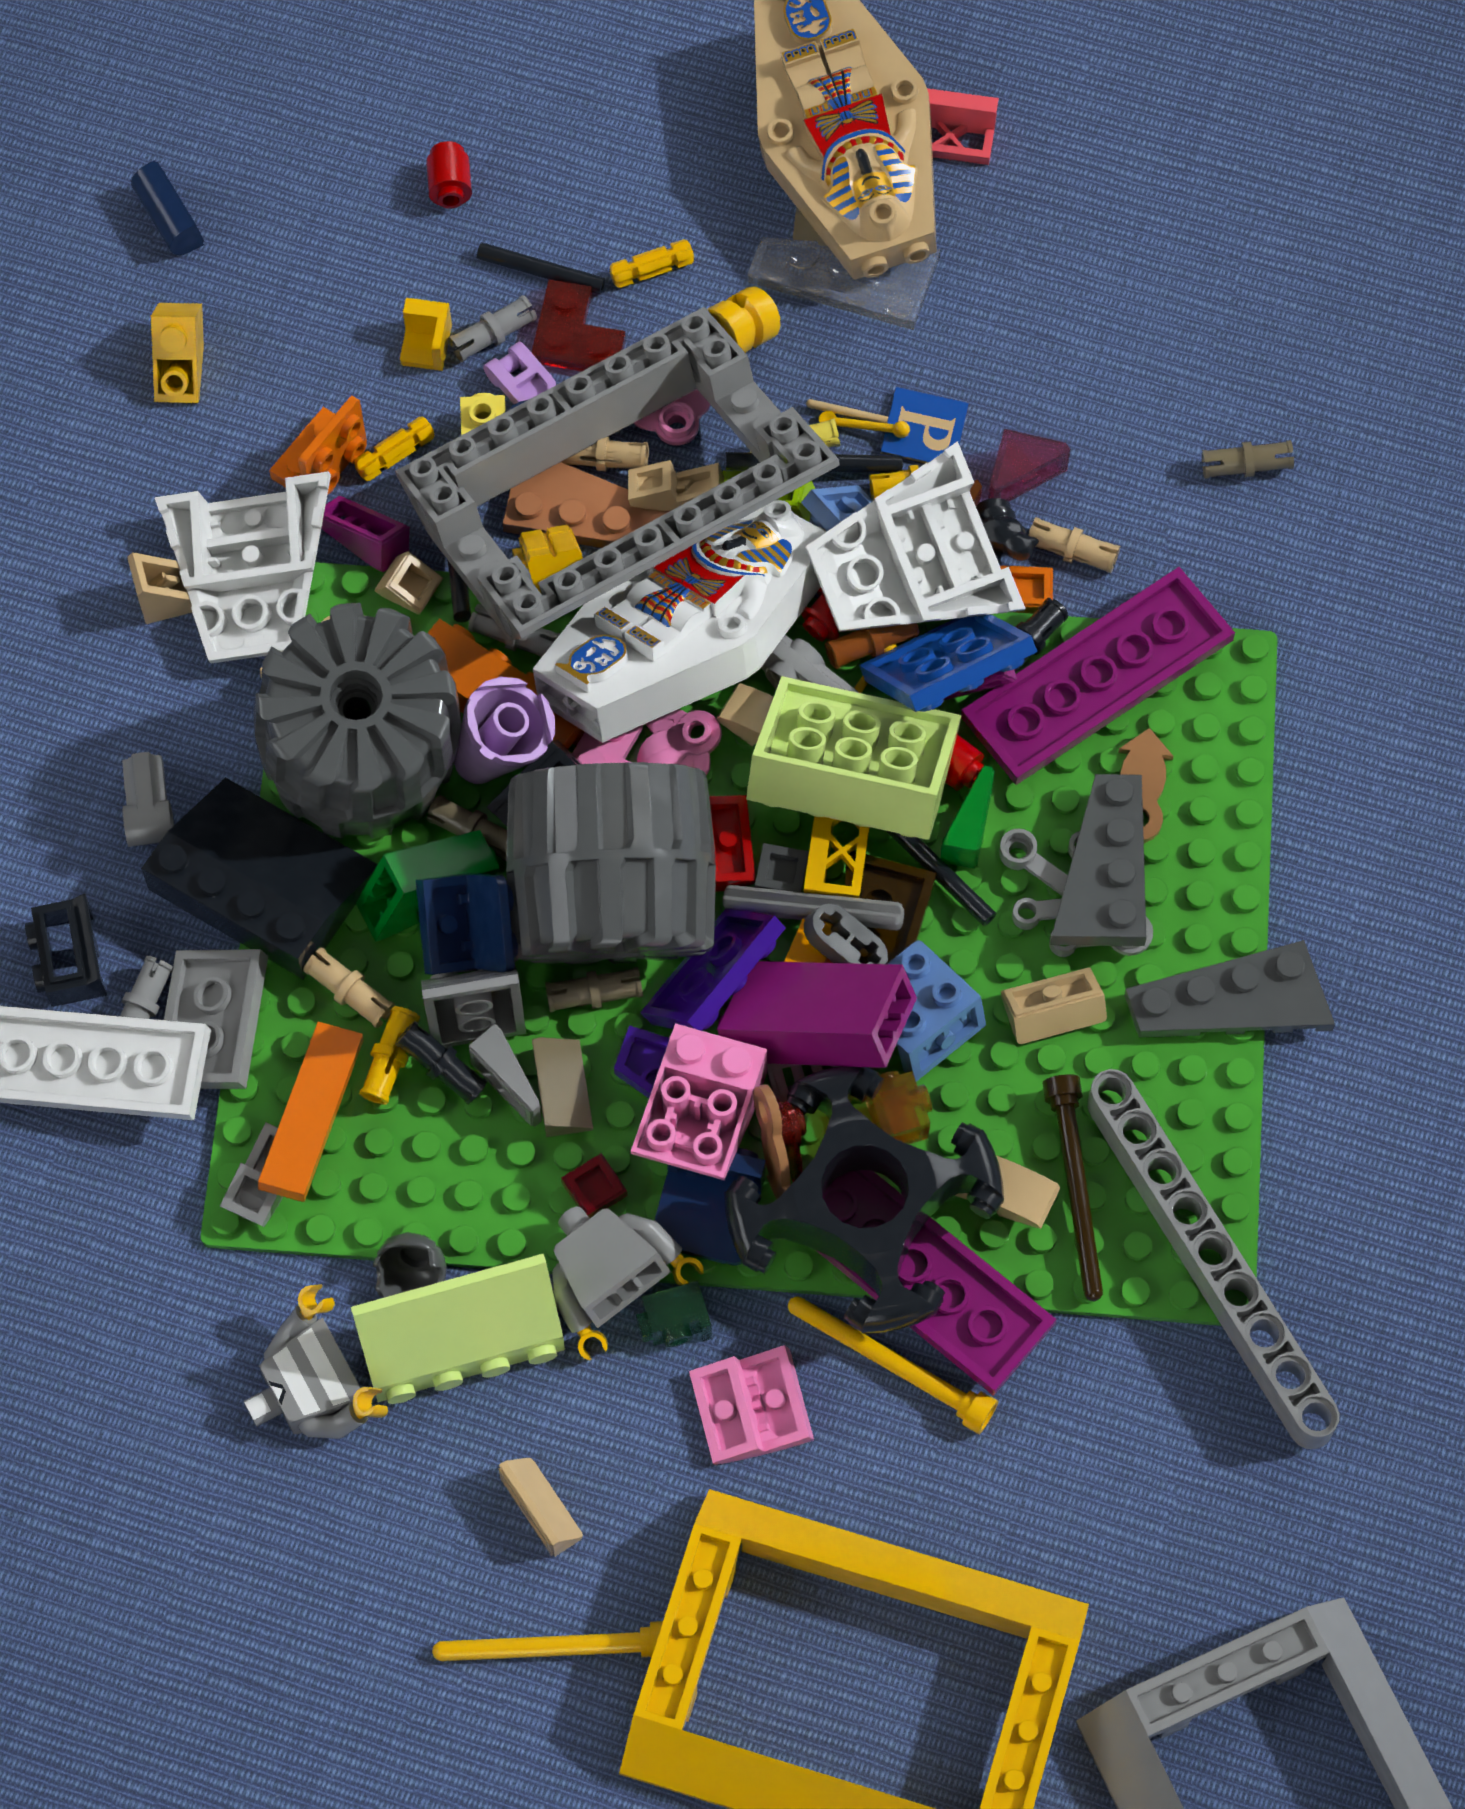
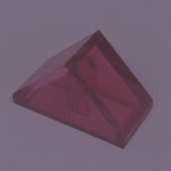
(1026, 463)

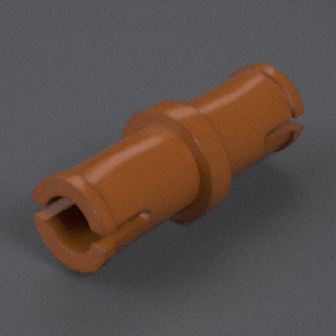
(867, 642)

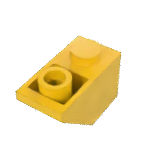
(177, 352)

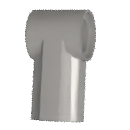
(147, 809)

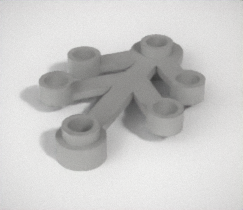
(1054, 879)

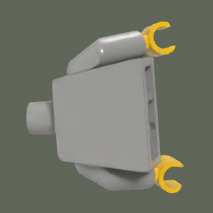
(608, 1266)

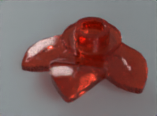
(792, 1129)

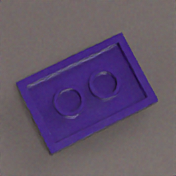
(707, 980)

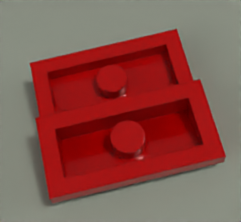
(732, 841)

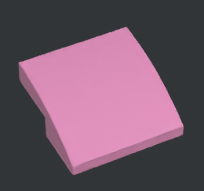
(751, 1405)

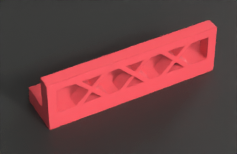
(962, 115)

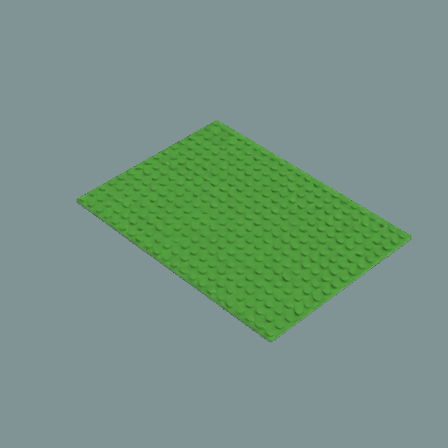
(493, 1182)

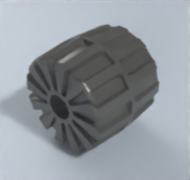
(366, 770)
(611, 863)

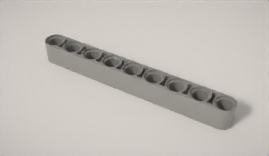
(1212, 1279)

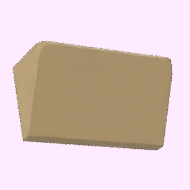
(1054, 1005)
(540, 1504)

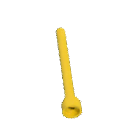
(971, 1407)
(550, 1645)

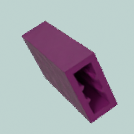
(821, 1012)

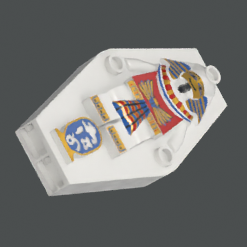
(682, 625)

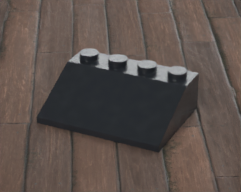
(258, 875)

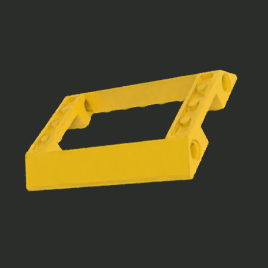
(741, 1779)

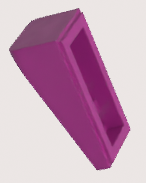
(366, 532)

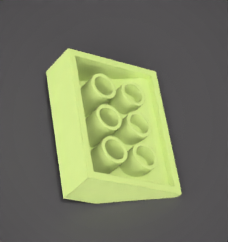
(852, 758)
(460, 1329)

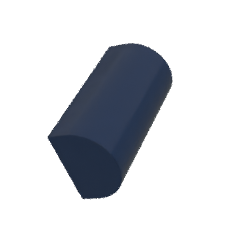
(166, 209)

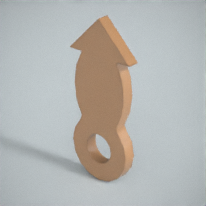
(1147, 758)
(773, 1146)

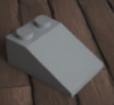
(470, 1003)

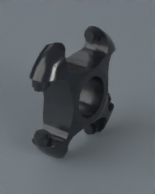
(870, 1252)

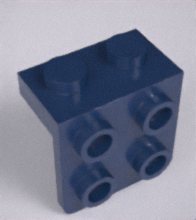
(466, 923)
(694, 1207)

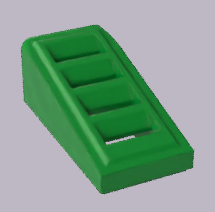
(965, 836)

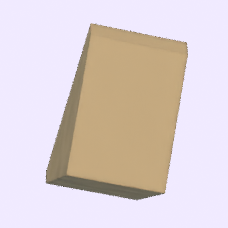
(158, 587)

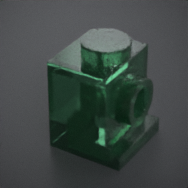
(674, 1316)

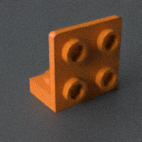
(325, 445)

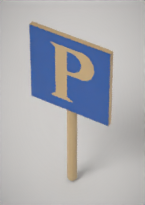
(932, 421)

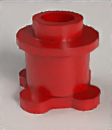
(819, 620)

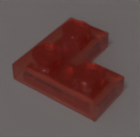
(564, 337)

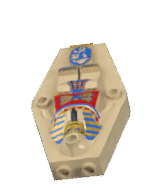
(846, 131)

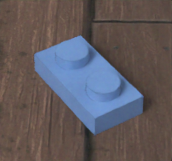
(834, 504)

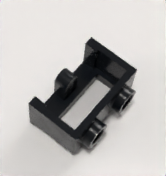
(76, 986)

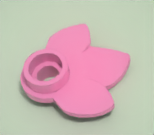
(685, 411)
(673, 742)

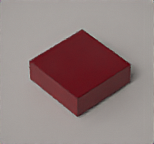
(594, 1185)

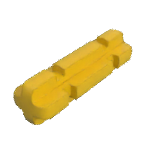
(651, 263)
(394, 448)

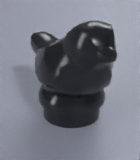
(1004, 530)

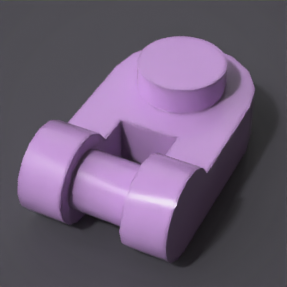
(527, 384)

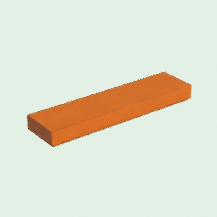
(310, 1112)

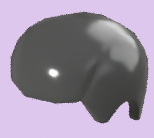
(408, 1264)

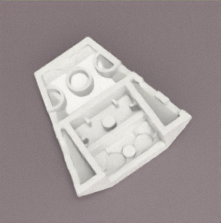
(914, 555)
(247, 563)

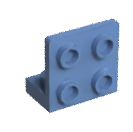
(943, 1014)

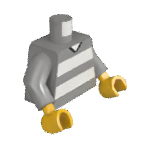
(311, 1377)

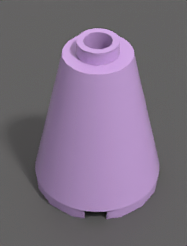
(502, 730)

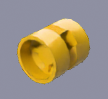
(748, 317)

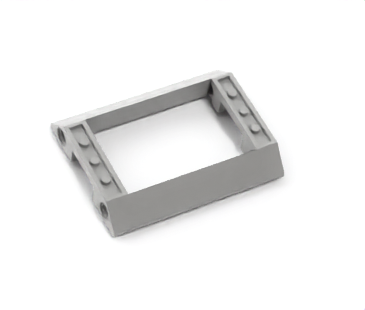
(575, 415)
(1122, 1727)

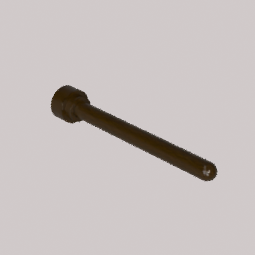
(1063, 1096)

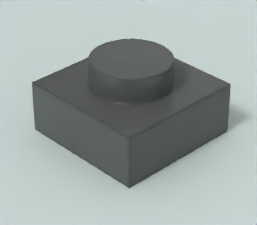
(782, 868)

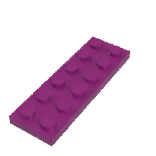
(1097, 675)
(984, 1318)

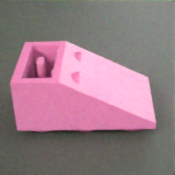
(700, 1102)

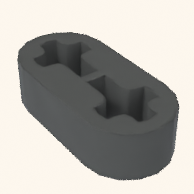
(847, 937)

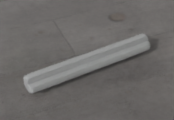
(800, 904)

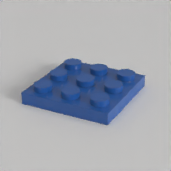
(948, 660)

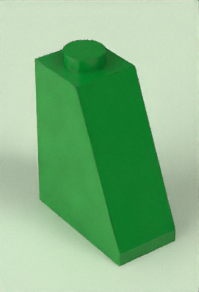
(391, 894)

